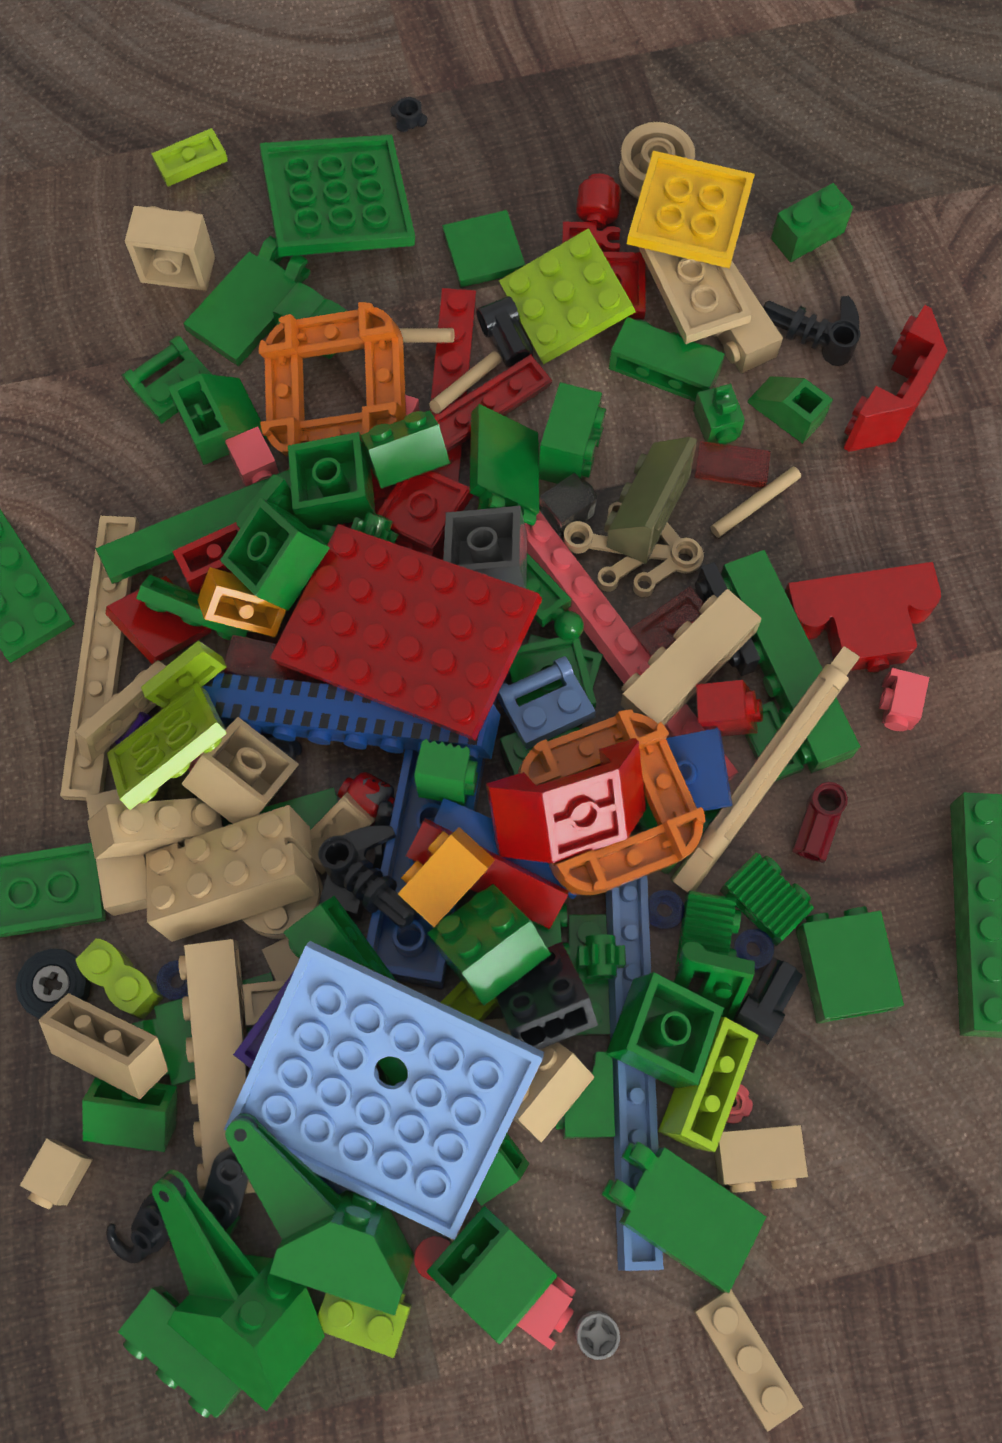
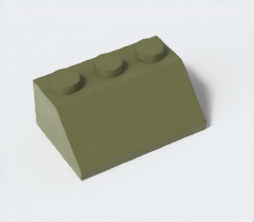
(650, 498)

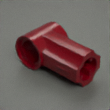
(820, 824)

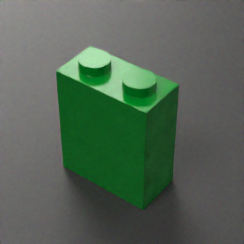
(848, 965)

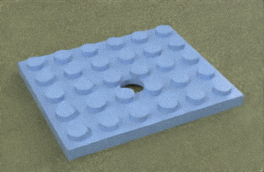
(401, 1145)

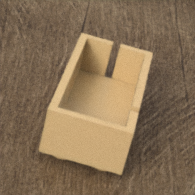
(229, 874)

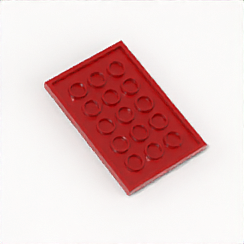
(407, 630)

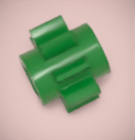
(375, 526)
(601, 956)

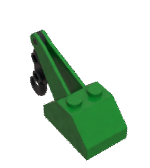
(328, 1238)
(235, 1312)

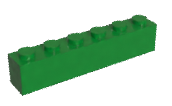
(788, 659)
(978, 911)

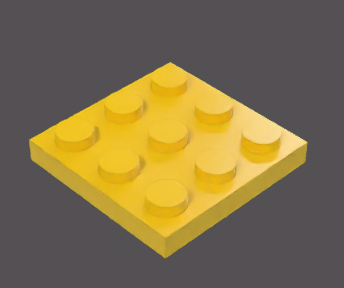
(690, 209)

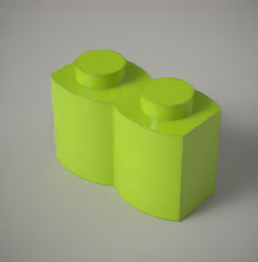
(123, 983)

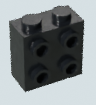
(547, 1002)

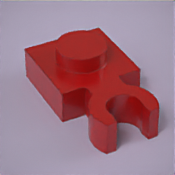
(572, 229)

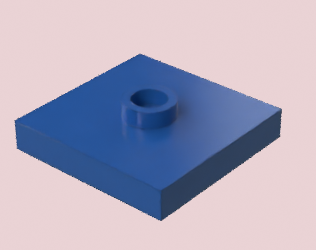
(703, 767)

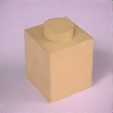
(55, 1174)

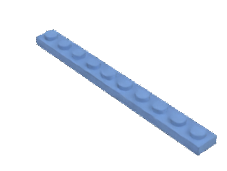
(633, 1090)

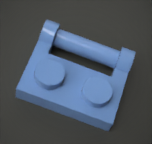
(550, 713)

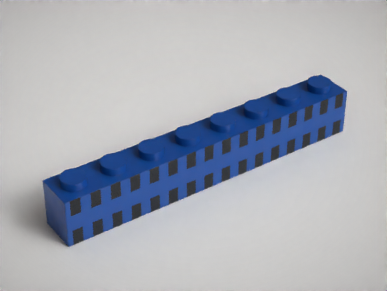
(332, 714)

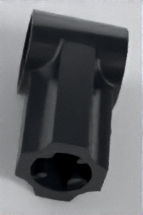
(502, 323)
(764, 1008)

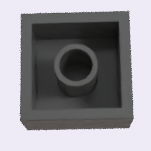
(488, 542)

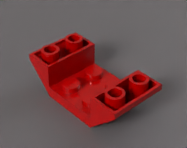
(884, 415)
(569, 812)

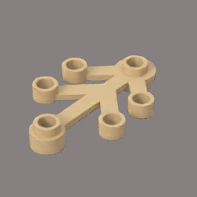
(668, 553)

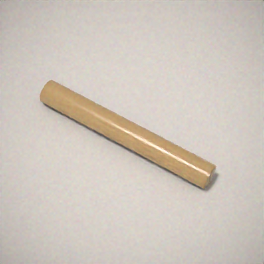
(428, 335)
(465, 382)
(755, 501)

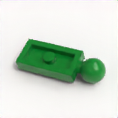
(555, 601)

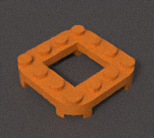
(324, 335)
(664, 788)

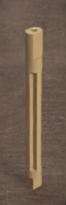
(765, 771)

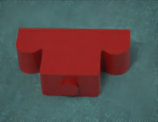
(868, 611)

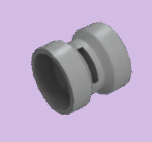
(601, 1339)

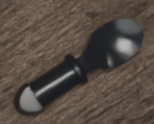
(383, 818)

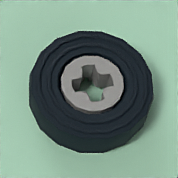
(44, 966)

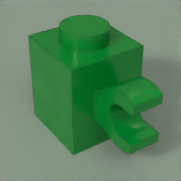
(719, 414)

